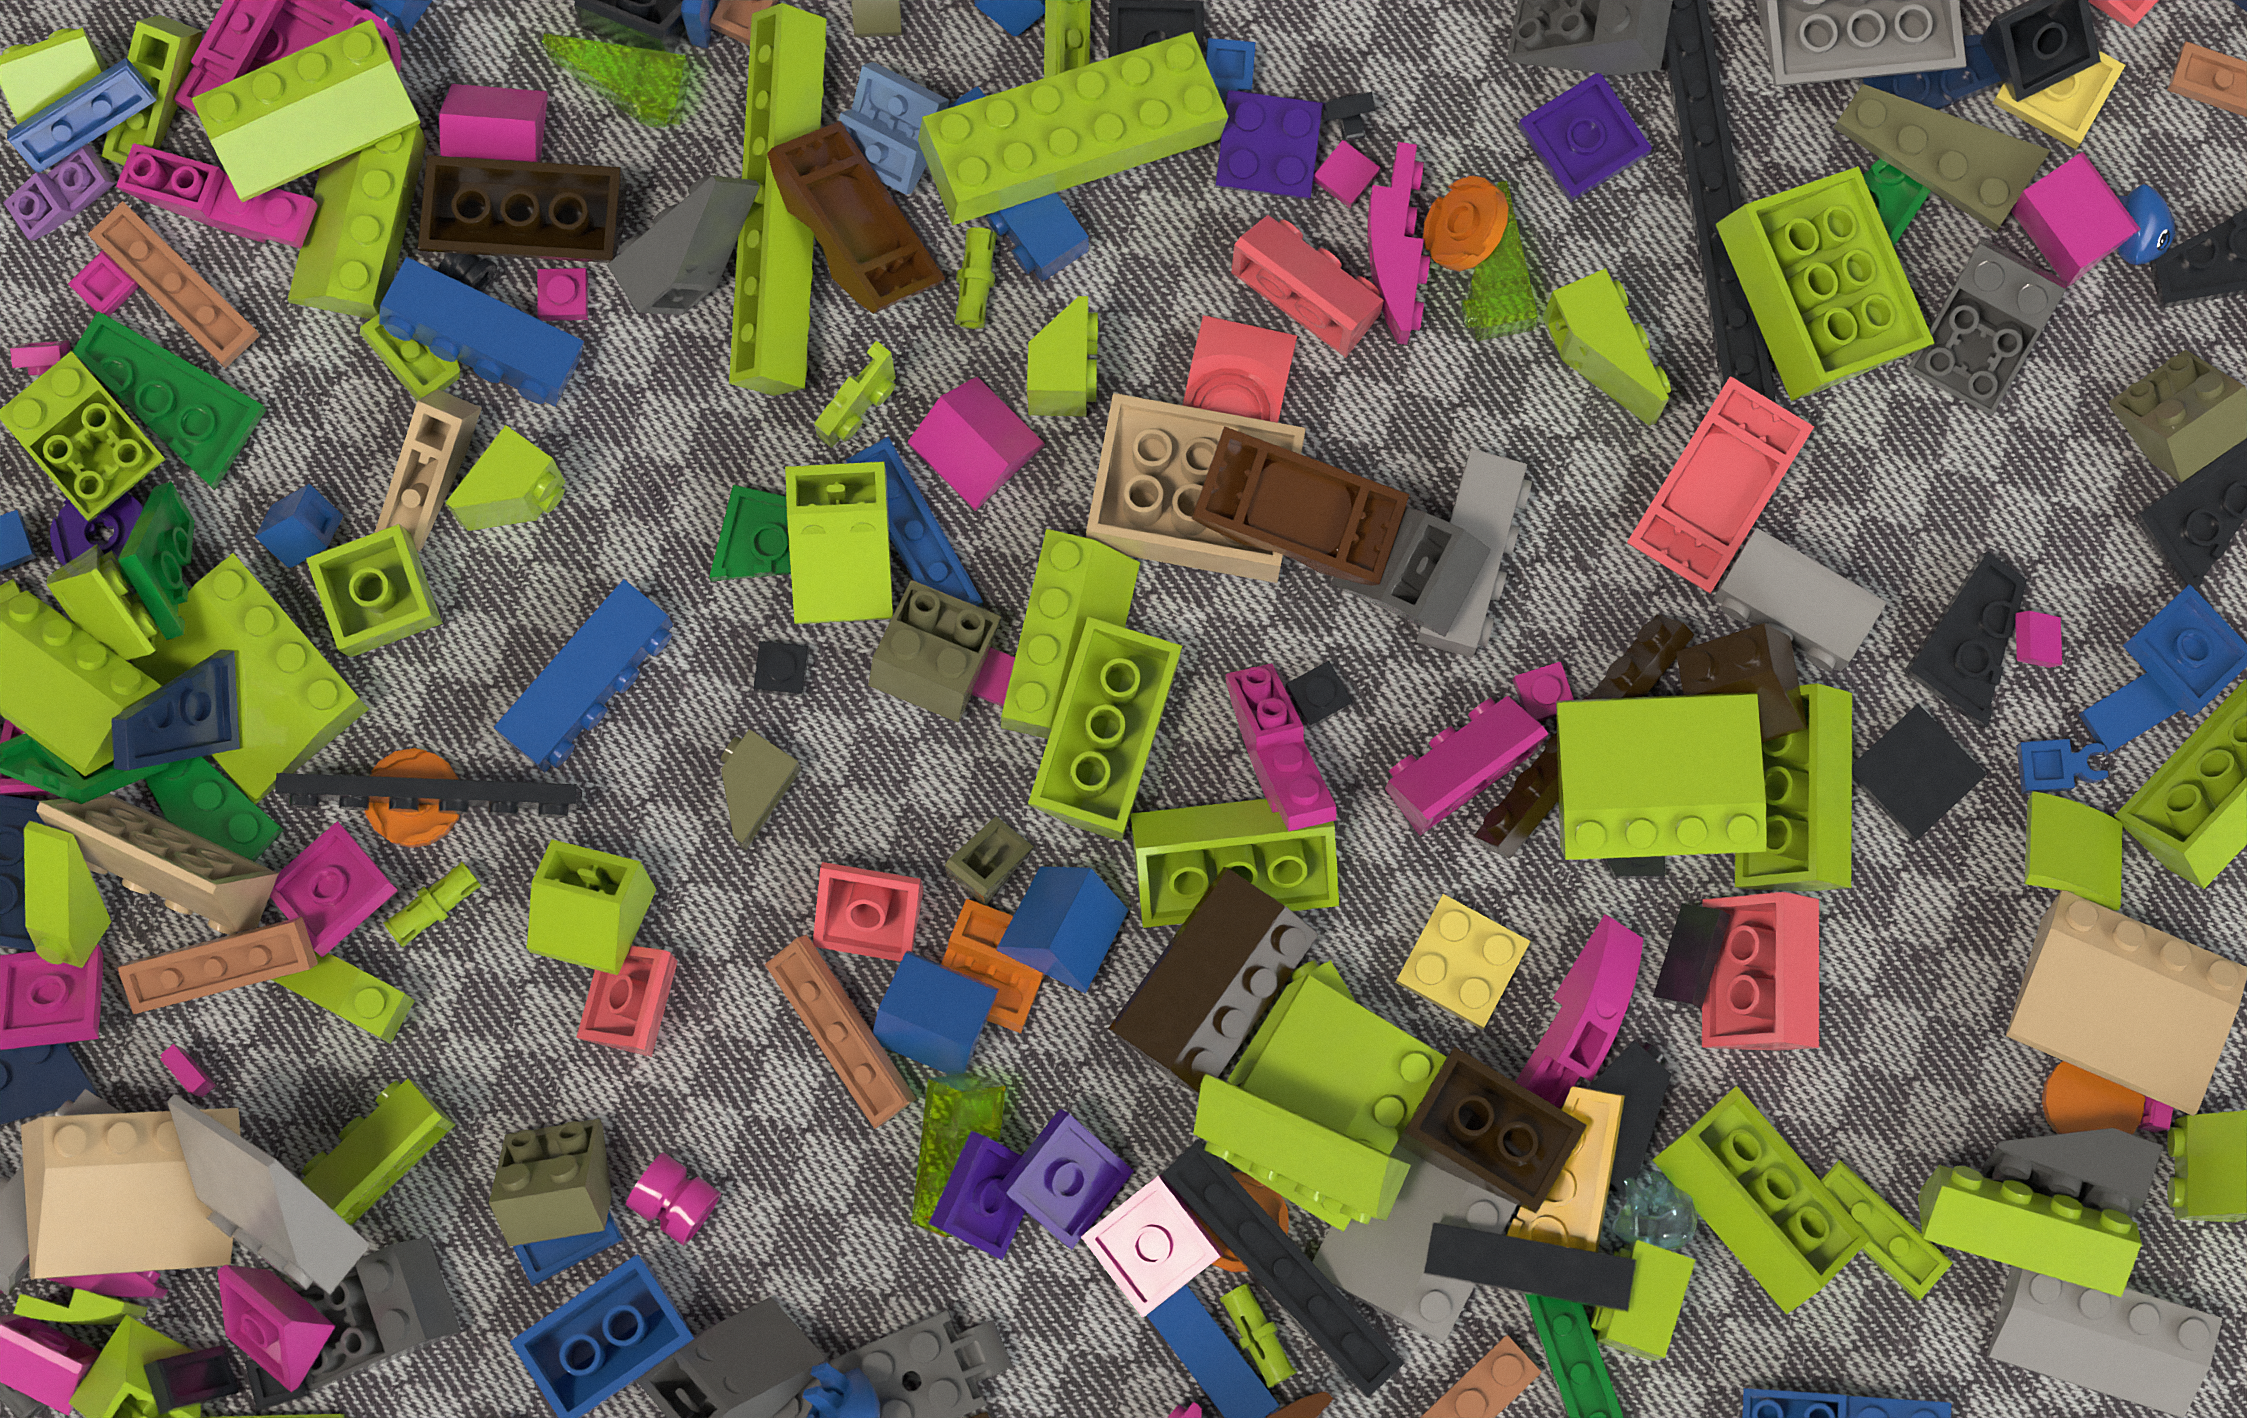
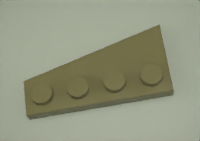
(1950, 156)

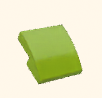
(2073, 849)
(84, 1309)

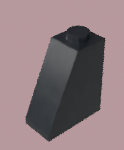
(1643, 1080)

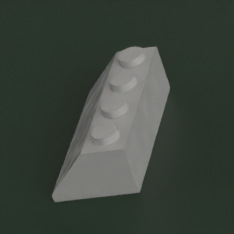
(2105, 1342)

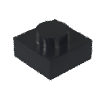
(781, 669)
(1319, 694)

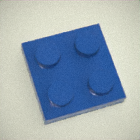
(2189, 651)

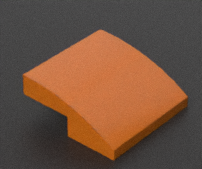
(974, 953)

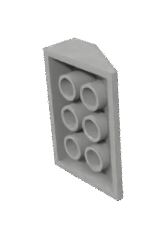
(1859, 38)
(264, 1203)
(1388, 1258)

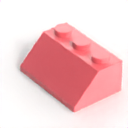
(1306, 283)
(1765, 975)

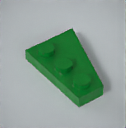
(752, 537)
(156, 555)
(212, 807)

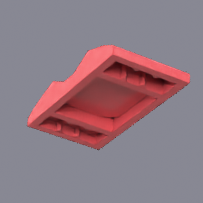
(1239, 369)
(1720, 484)

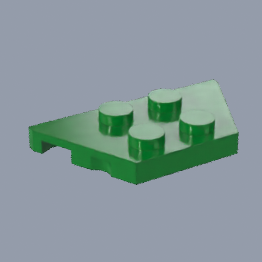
(36, 765)

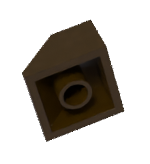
(1749, 662)

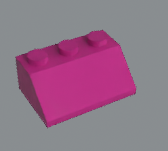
(1464, 762)

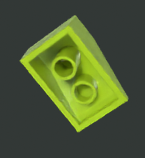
(2209, 1167)

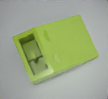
(1605, 346)
(80, 436)
(839, 542)
(102, 603)

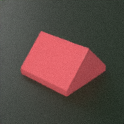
(866, 911)
(629, 1007)

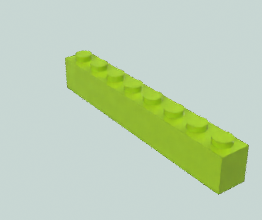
(774, 245)

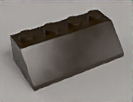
(522, 209)
(1213, 981)

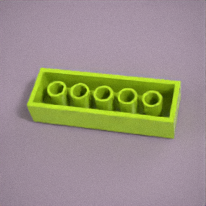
(1072, 128)

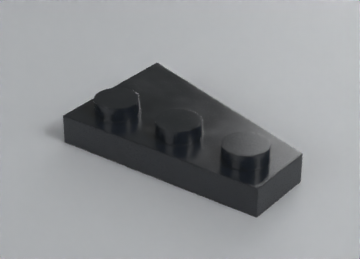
(2204, 266)
(2199, 516)
(1968, 641)

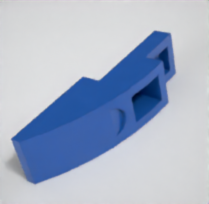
(1791, 1404)

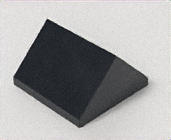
(634, 23)
(2041, 44)

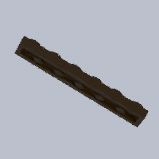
(1537, 787)

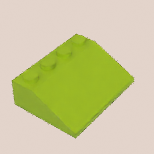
(1824, 282)
(285, 688)
(1660, 776)
(1343, 1072)

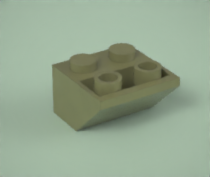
(2184, 414)
(933, 651)
(552, 1183)

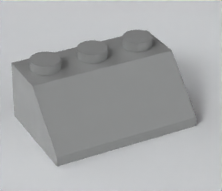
(1800, 598)

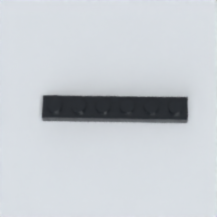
(406, 794)
(1282, 1268)

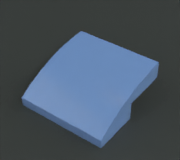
(888, 124)

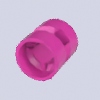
(673, 1198)

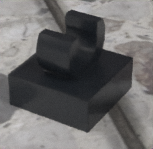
(1348, 111)

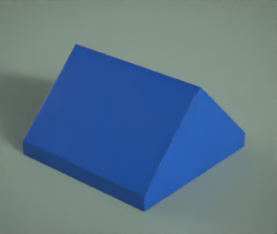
(1065, 925)
(933, 1014)

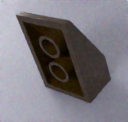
(1491, 1132)

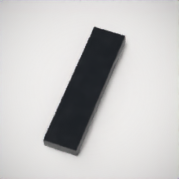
(1530, 1267)

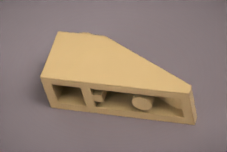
(428, 463)

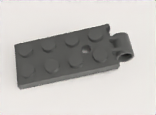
(945, 1362)

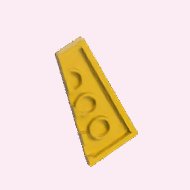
(1578, 1199)

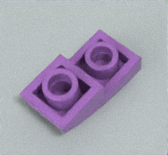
(56, 197)

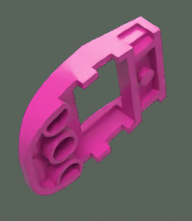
(244, 24)

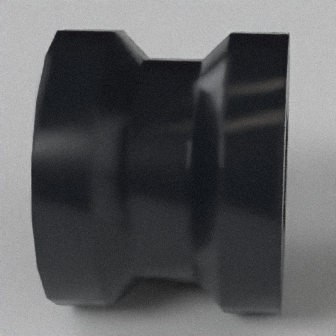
(469, 269)

